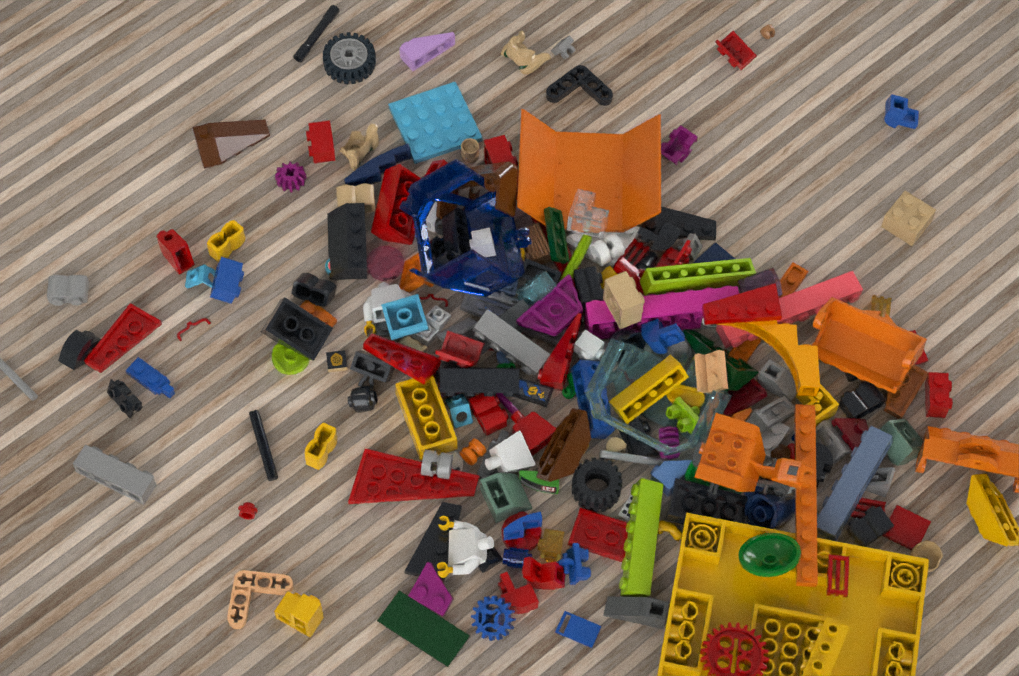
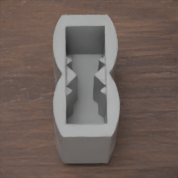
(67, 289)

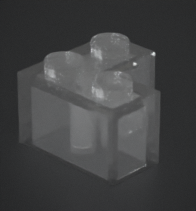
(585, 217)

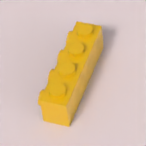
(648, 389)
(825, 649)

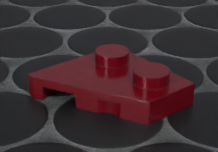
(851, 429)

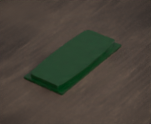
(423, 628)

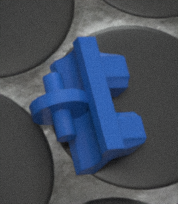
(572, 564)

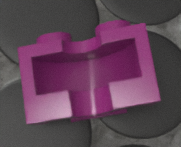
(679, 145)

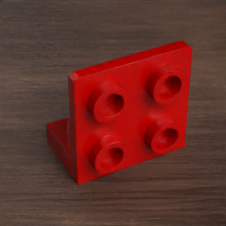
(674, 257)

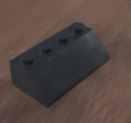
(347, 242)
(479, 380)

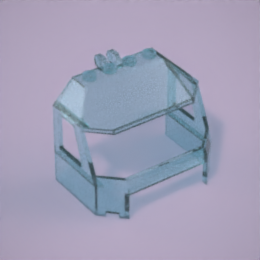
(633, 366)

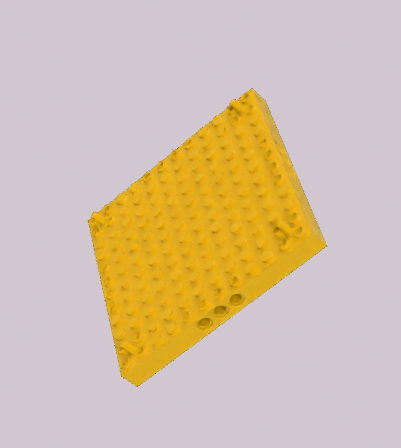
(715, 589)

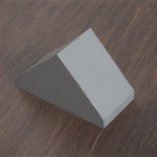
(881, 481)

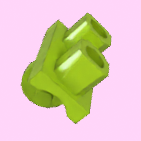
(686, 415)

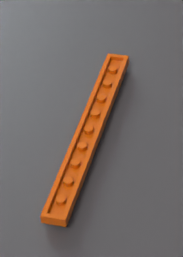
(806, 497)

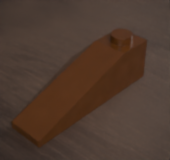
(224, 139)

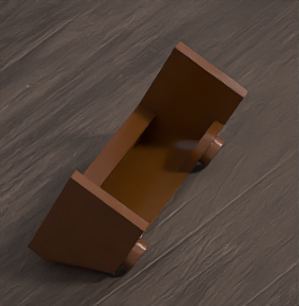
(498, 178)

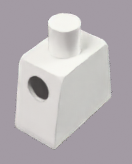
(510, 455)

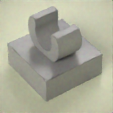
(562, 46)
(695, 245)

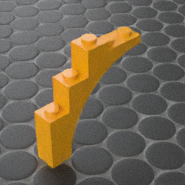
(799, 358)

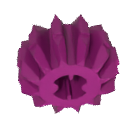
(290, 176)
(670, 437)

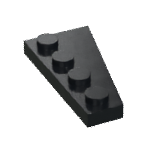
(687, 223)
(435, 542)

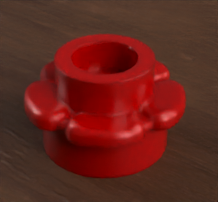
(247, 511)

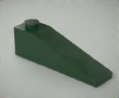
(738, 371)

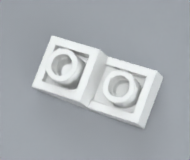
(436, 320)

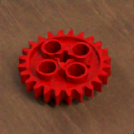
(714, 652)

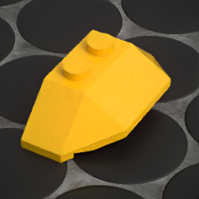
(991, 512)

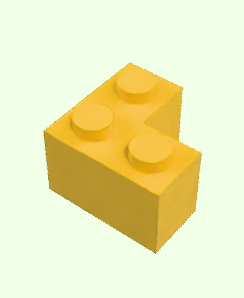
(824, 404)
(300, 612)

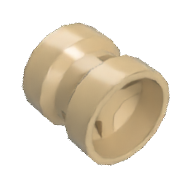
(470, 150)

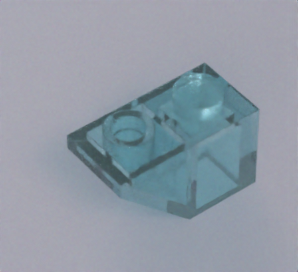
(536, 288)

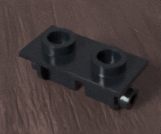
(118, 392)

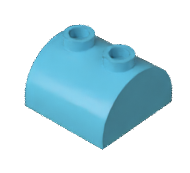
(404, 317)

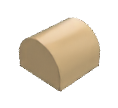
(616, 445)

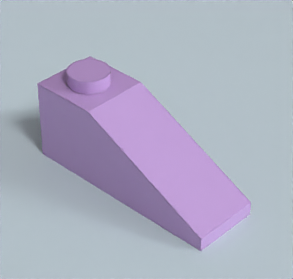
(423, 49)

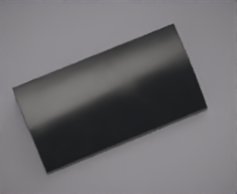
(695, 499)

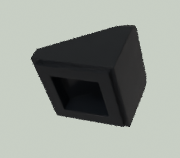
(493, 559)

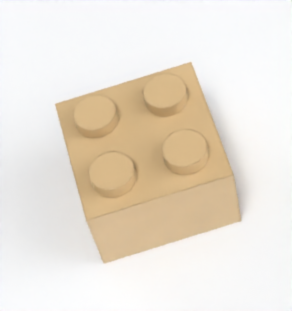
(908, 218)
(623, 299)

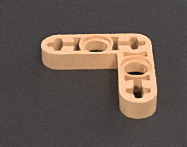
(247, 589)

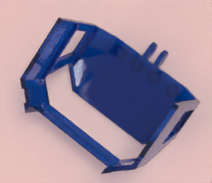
(470, 271)

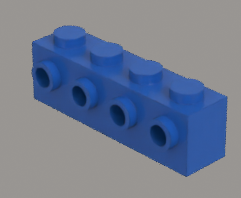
(582, 374)

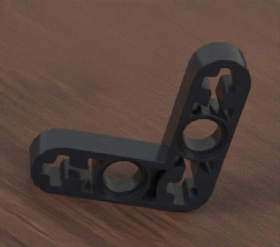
(582, 81)

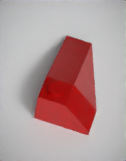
(557, 365)

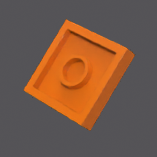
(410, 281)

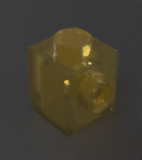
(551, 545)

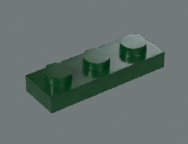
(556, 235)

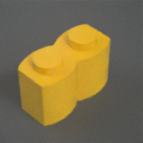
(226, 241)
(318, 448)

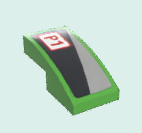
(529, 479)

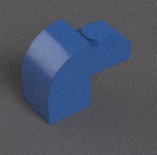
(899, 114)
(661, 337)

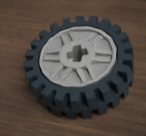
(349, 58)

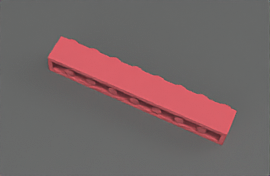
(801, 305)

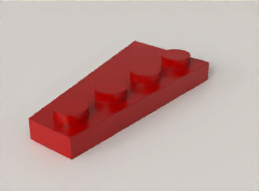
(749, 306)
(123, 335)
(404, 358)

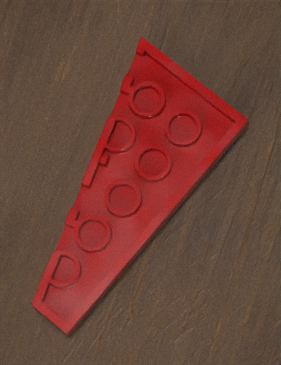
(395, 478)

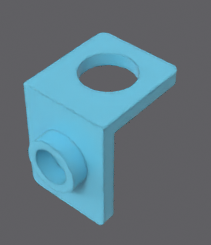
(199, 275)
(456, 405)

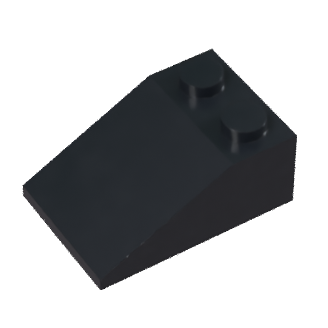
(296, 329)

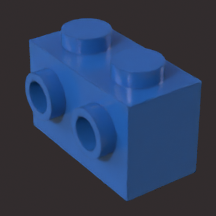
(226, 280)

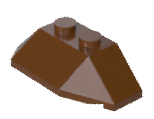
(565, 447)

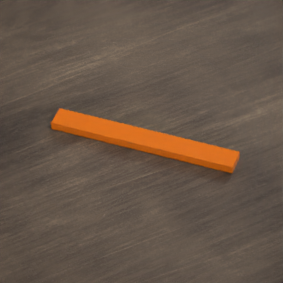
(789, 284)

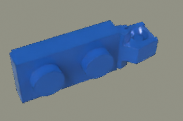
(150, 378)

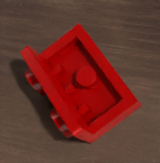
(736, 49)

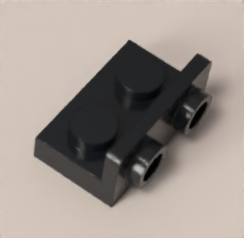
(635, 446)

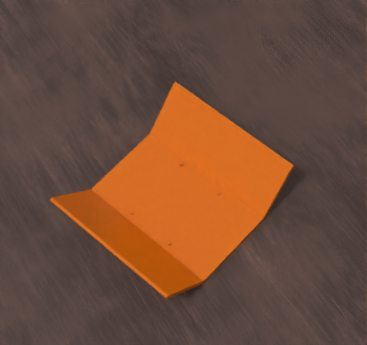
(616, 167)

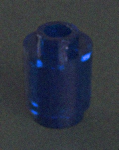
(515, 557)

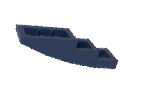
(373, 169)

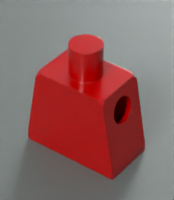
(172, 242)
(535, 430)

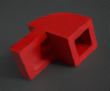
(543, 576)
(521, 599)

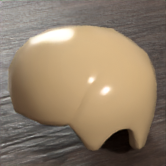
(930, 551)

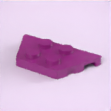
(554, 311)

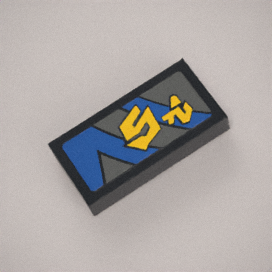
(534, 392)

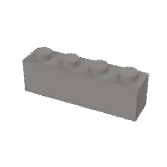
(510, 342)
(115, 474)

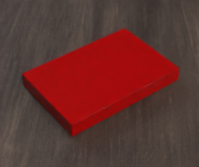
(599, 534)

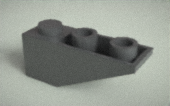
(637, 610)

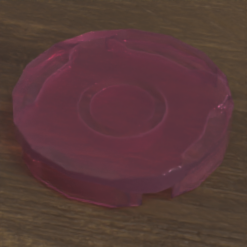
(385, 263)

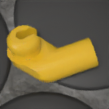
(671, 528)

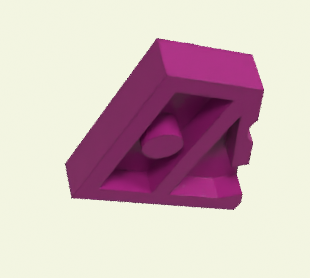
(431, 591)

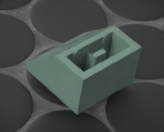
(504, 495)

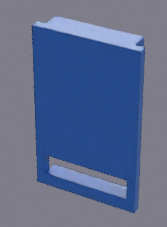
(579, 630)

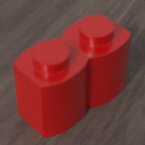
(488, 413)

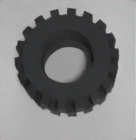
(596, 470)

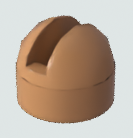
(768, 31)

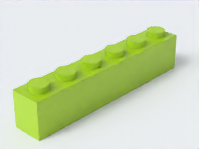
(695, 276)
(641, 539)

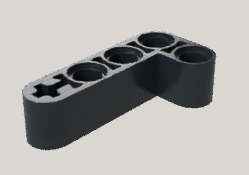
(455, 237)

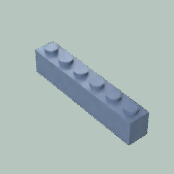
(853, 482)

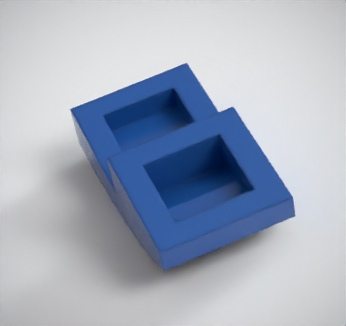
(517, 527)

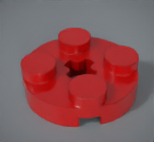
(529, 541)

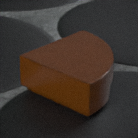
(780, 452)

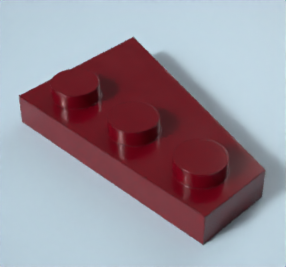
(745, 397)

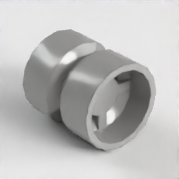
(443, 466)

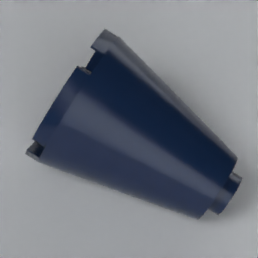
(769, 510)

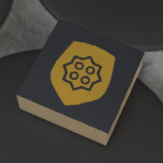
(336, 361)

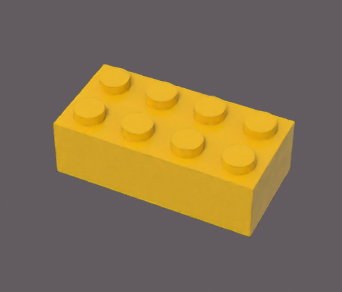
(426, 416)

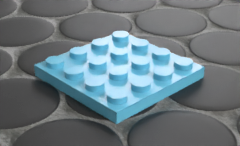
(434, 122)

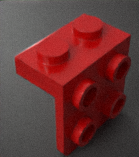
(460, 349)

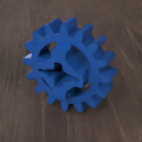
(485, 613)

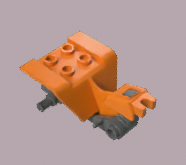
(736, 459)

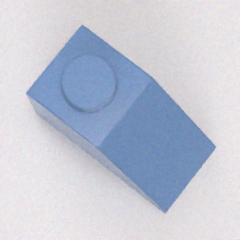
(668, 472)

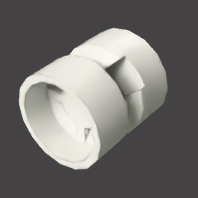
(605, 250)

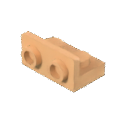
(711, 372)

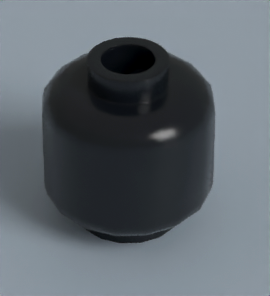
(363, 399)

